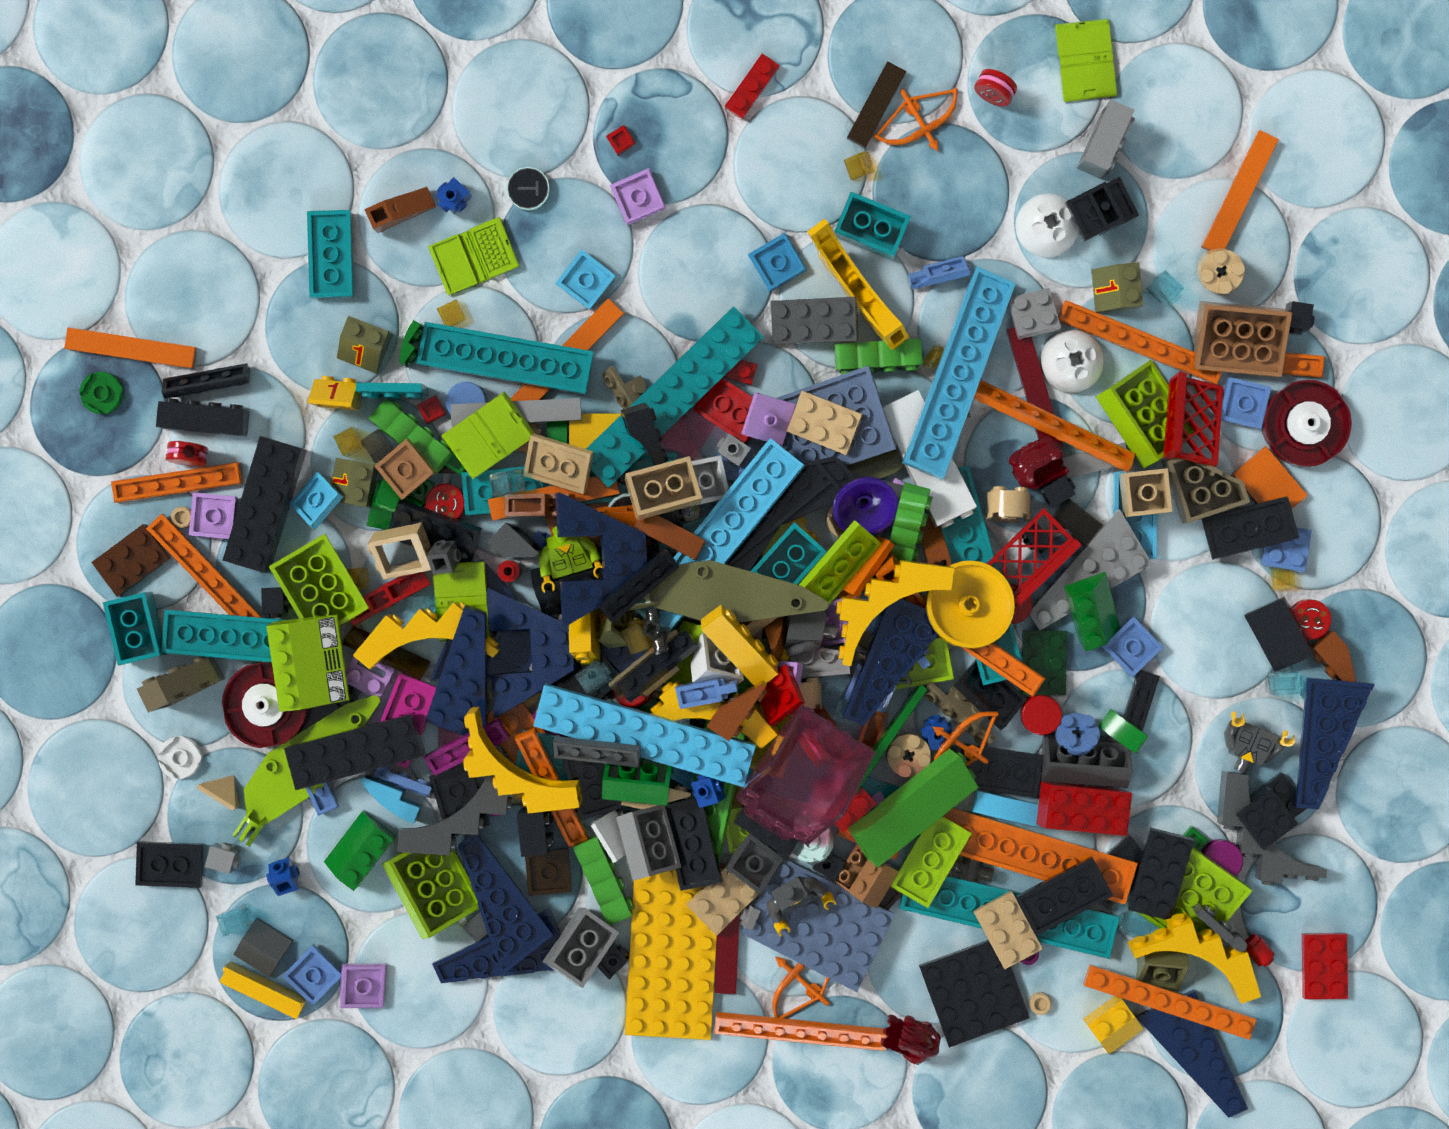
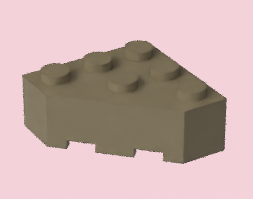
(1203, 489)
(180, 683)

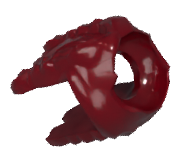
(1038, 463)
(911, 1038)

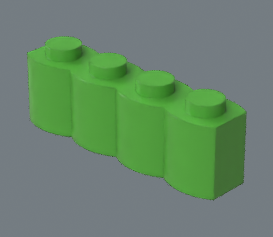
(878, 356)
(401, 426)
(908, 521)
(603, 881)

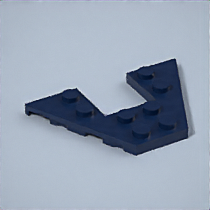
(622, 555)
(514, 644)
(548, 650)

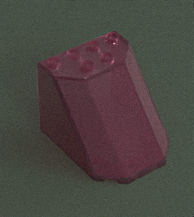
(805, 778)

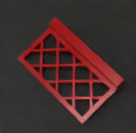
(1175, 420)
(1047, 567)

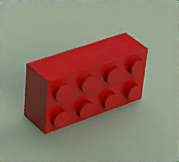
(1084, 808)

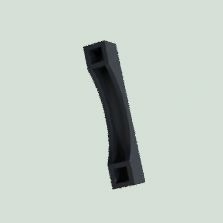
(640, 426)

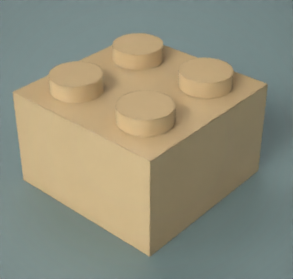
(1145, 492)

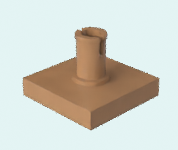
(405, 468)

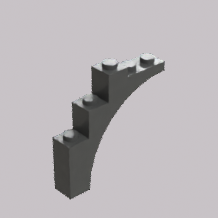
(438, 836)
(1270, 862)

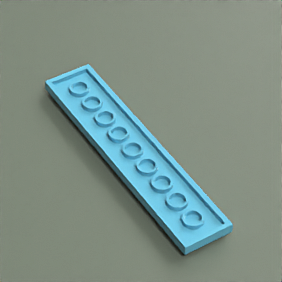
(958, 373)
(740, 510)
(659, 737)

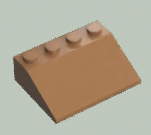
(1241, 338)

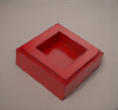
(620, 140)
(431, 409)

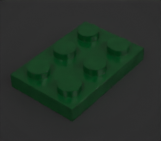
(1046, 654)

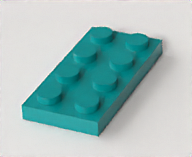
(330, 254)

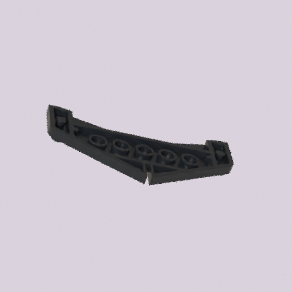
(810, 491)

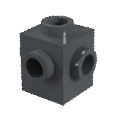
(443, 557)

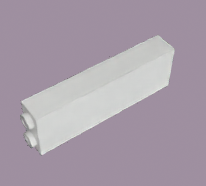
(949, 495)

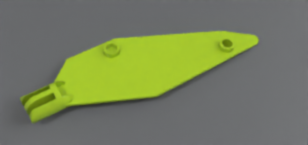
(271, 787)

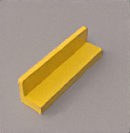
(262, 990)

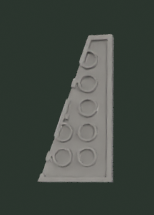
(1110, 551)

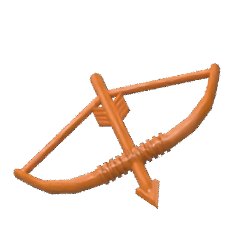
(912, 109)
(972, 750)
(811, 989)

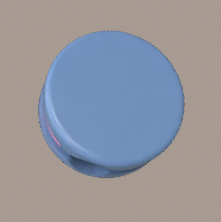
(465, 393)

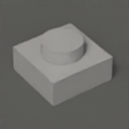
(749, 916)

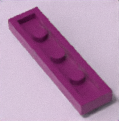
(456, 751)

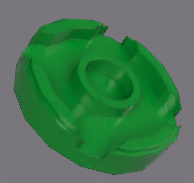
(101, 393)

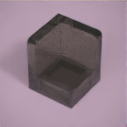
(377, 445)

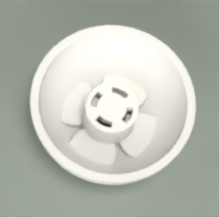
(1044, 236)
(1067, 372)

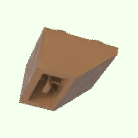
(864, 879)

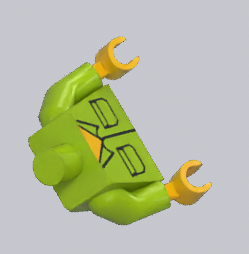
(567, 556)

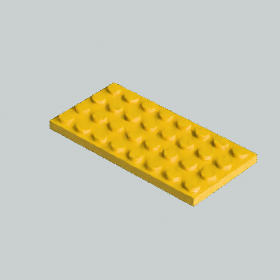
(669, 963)

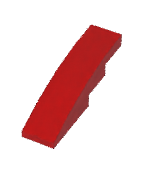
(391, 594)

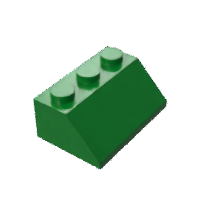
(1092, 611)
(640, 785)
(359, 850)

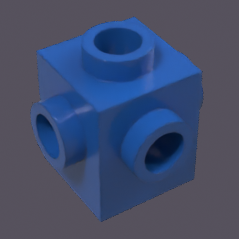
(455, 189)
(929, 734)
(708, 790)
(283, 876)

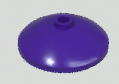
(874, 512)

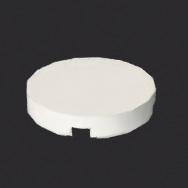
(180, 757)

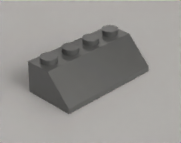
(513, 542)
(1104, 766)

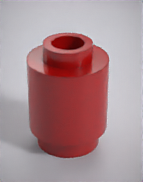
(516, 571)
(1259, 950)

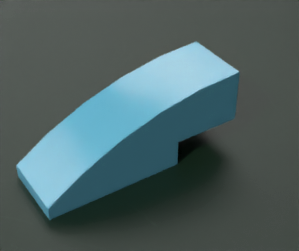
(392, 798)
(1005, 807)

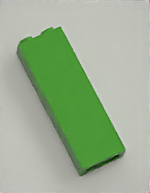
(913, 807)

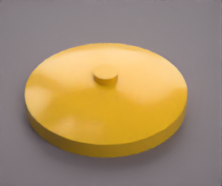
(976, 607)

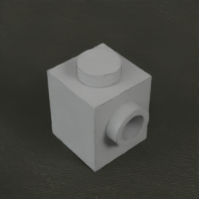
(733, 449)
(223, 858)

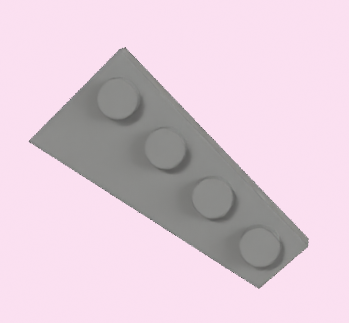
(816, 662)

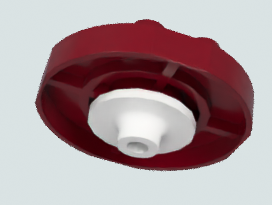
(1287, 421)
(249, 718)

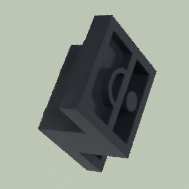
(1102, 209)
(1270, 811)

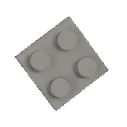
(1033, 314)

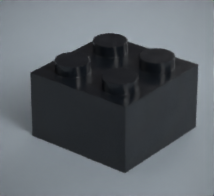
(534, 832)

